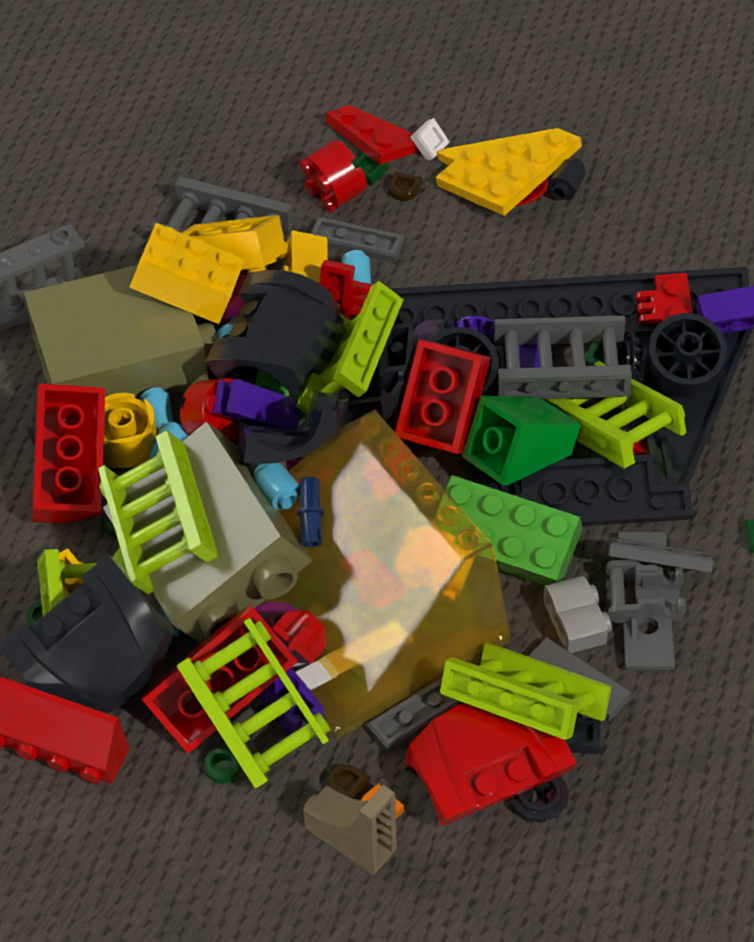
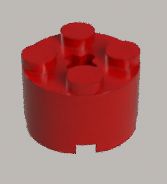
(333, 175)
(199, 409)

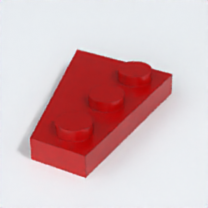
(371, 134)

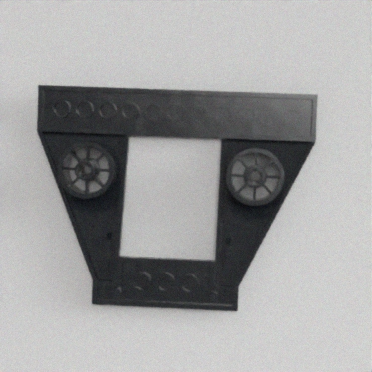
(597, 488)

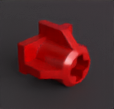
(302, 633)

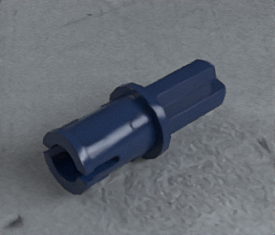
(310, 513)

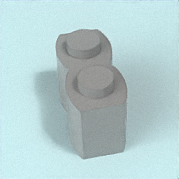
(576, 614)

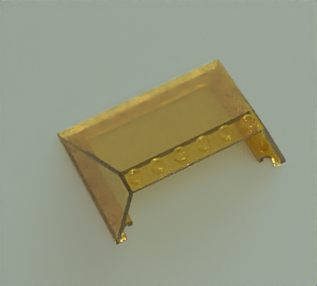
(396, 575)

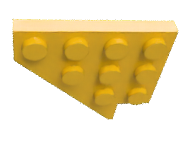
(504, 169)

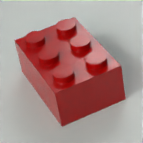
(442, 396)

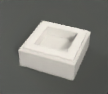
(429, 139)

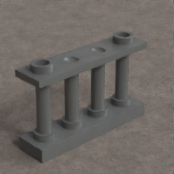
(224, 202)
(33, 256)
(562, 382)

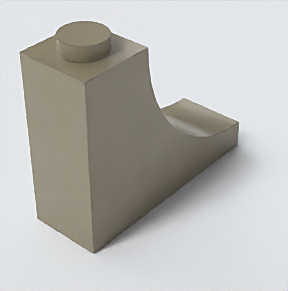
(355, 827)

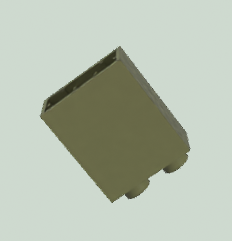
(116, 337)
(252, 539)

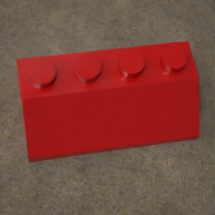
(68, 453)
(176, 703)
(61, 732)

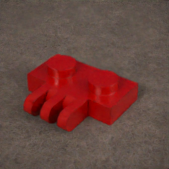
(346, 291)
(668, 299)

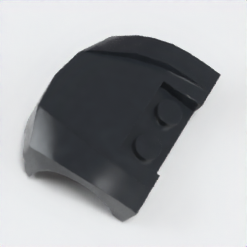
(283, 328)
(390, 377)
(274, 445)
(94, 643)

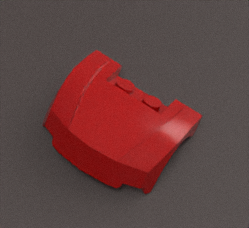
(482, 759)

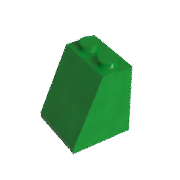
(518, 437)

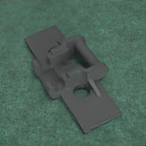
(655, 603)

